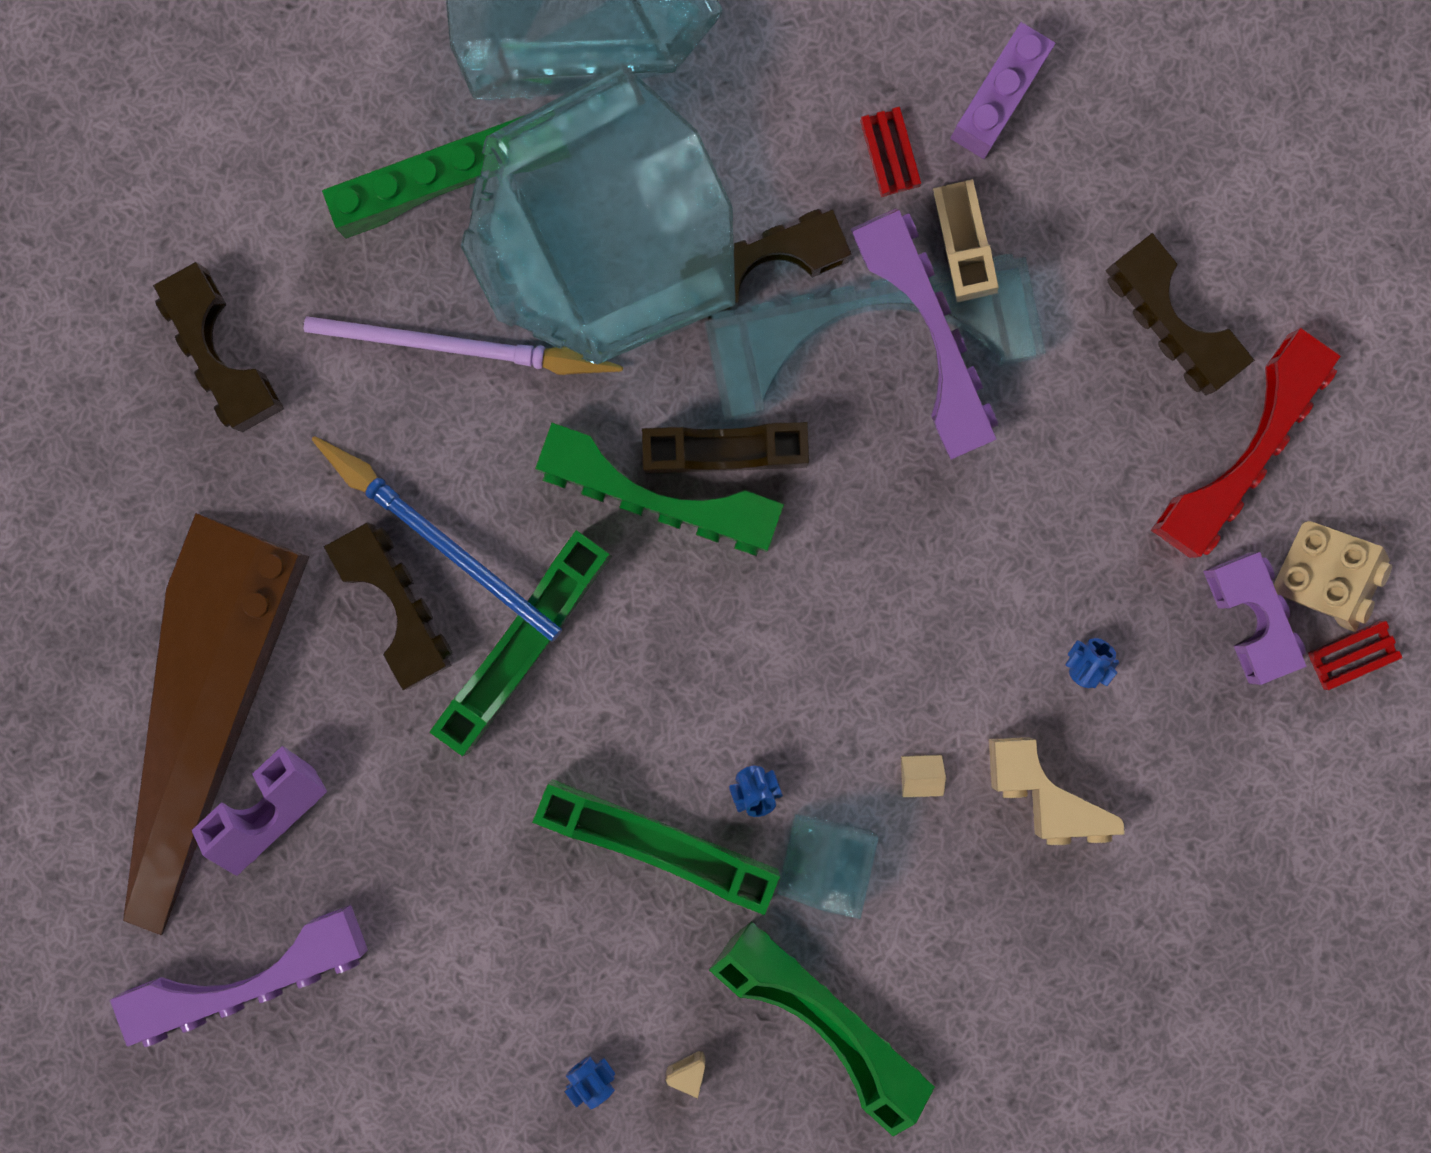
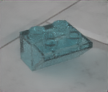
(828, 865)

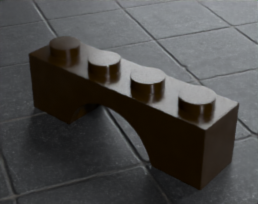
(812, 245)
(1145, 279)
(193, 306)
(725, 449)
(415, 649)

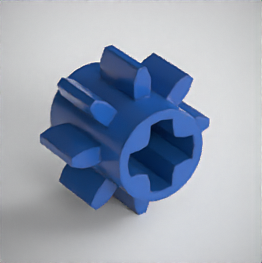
(1092, 663)
(755, 791)
(590, 1082)

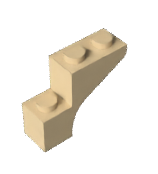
(965, 241)
(1056, 811)

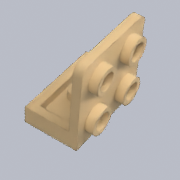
(1333, 574)

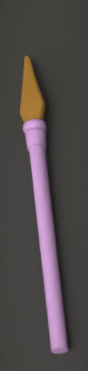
(557, 360)

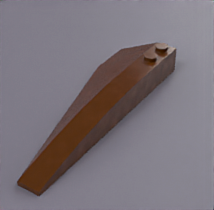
(212, 654)

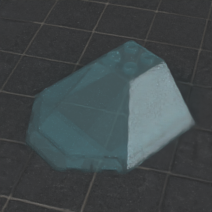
(562, 44)
(601, 221)

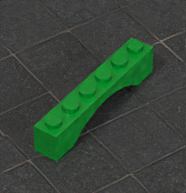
(395, 189)
(739, 517)
(520, 646)
(658, 844)
(884, 1080)

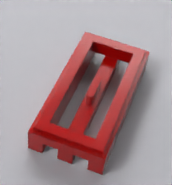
(882, 119)
(1387, 642)

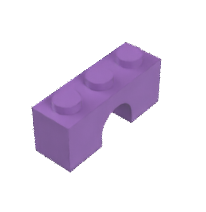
(1002, 90)
(1273, 647)
(239, 836)

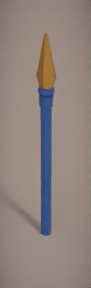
(362, 477)

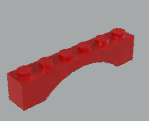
(1292, 379)

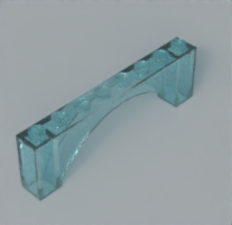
(755, 345)

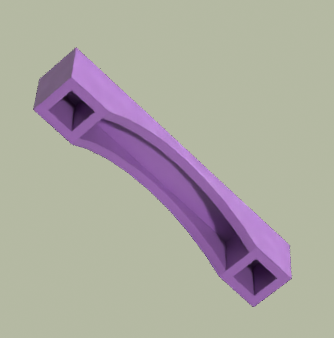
(957, 410)
(163, 1004)

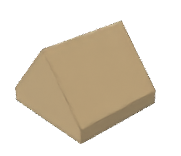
(922, 776)
(687, 1074)

